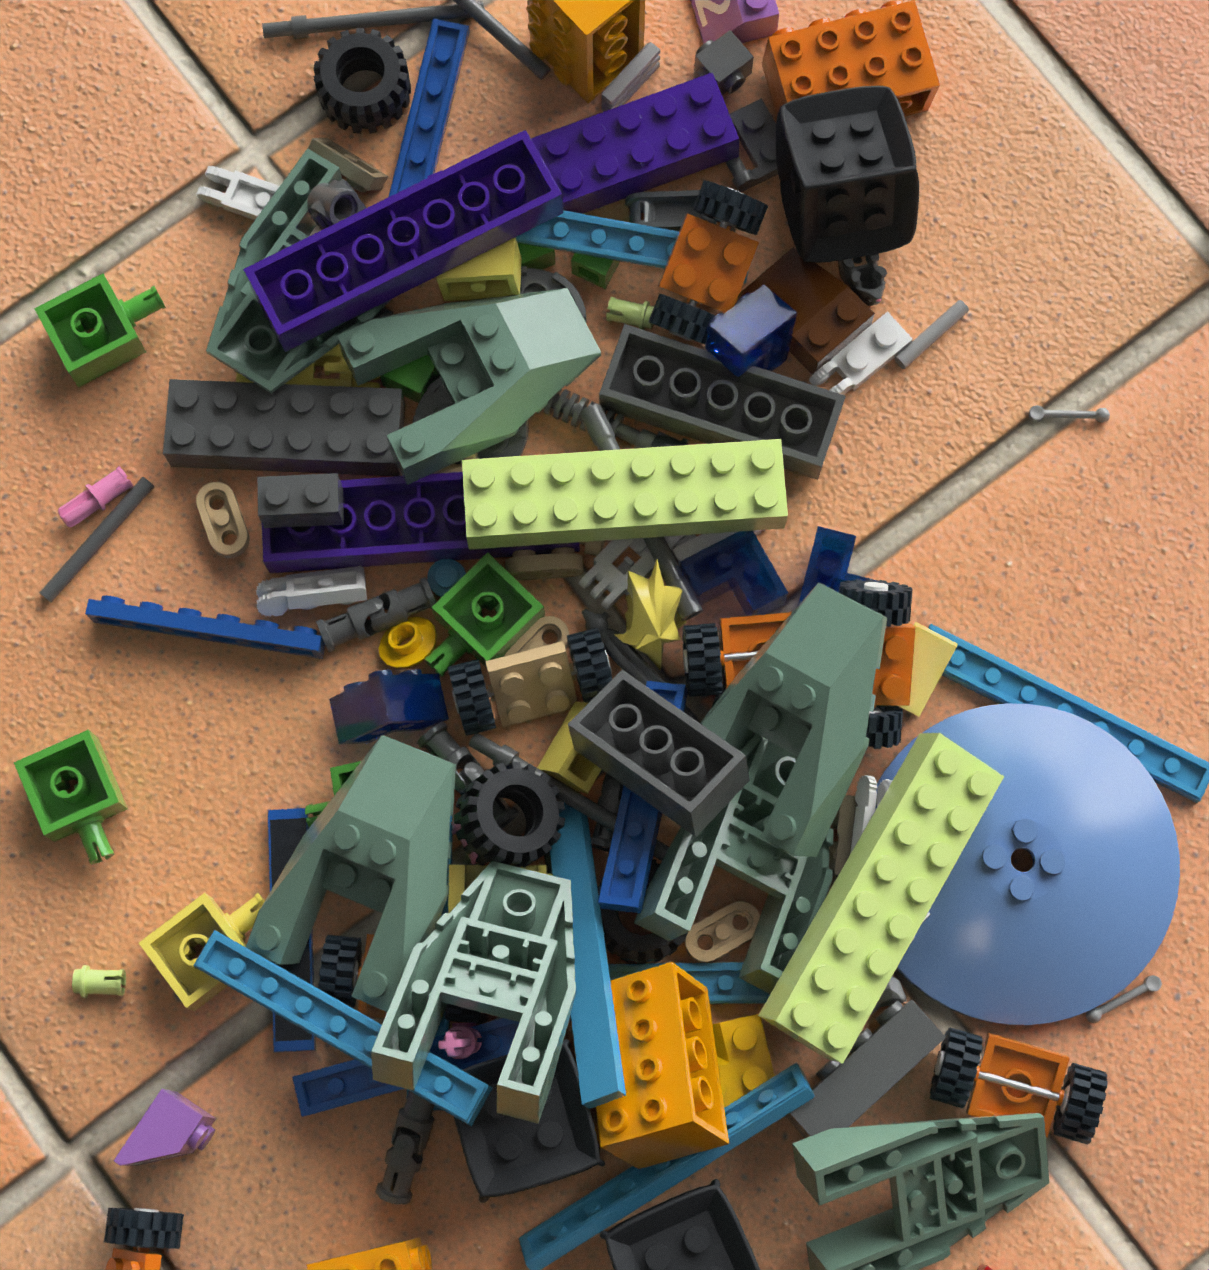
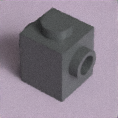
(727, 60)

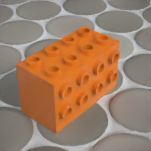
(854, 51)

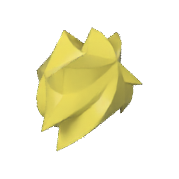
(651, 614)

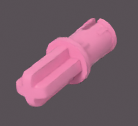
(94, 497)
(460, 1042)

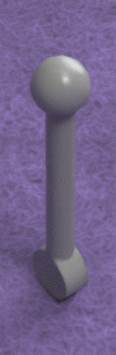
(1037, 413)
(1151, 984)

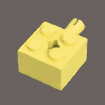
(174, 942)

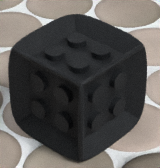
(847, 173)
(518, 1155)
(682, 1234)

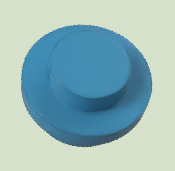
(444, 575)

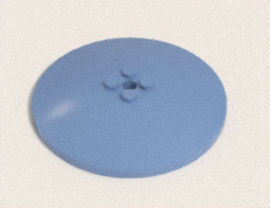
(1098, 885)

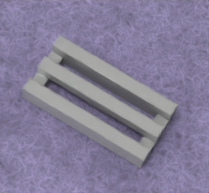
(631, 77)

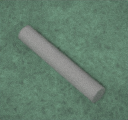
(931, 334)

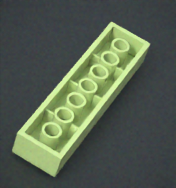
(624, 494)
(881, 896)

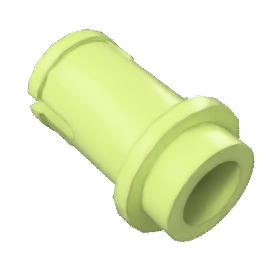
(630, 313)
(92, 981)

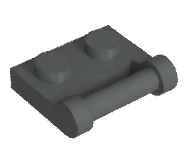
(758, 136)

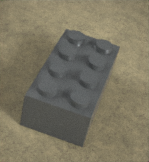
(659, 752)
(869, 1069)

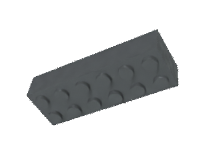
(703, 400)
(282, 431)

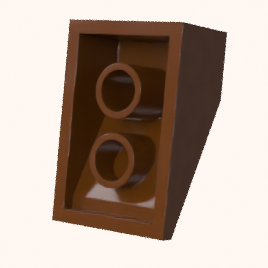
(825, 307)

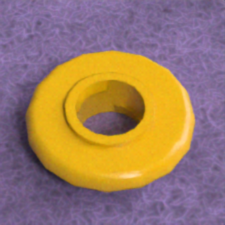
(413, 652)

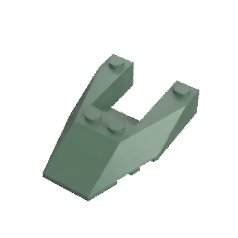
(241, 330)
(495, 359)
(814, 699)
(735, 844)
(379, 846)
(497, 954)
(941, 1179)

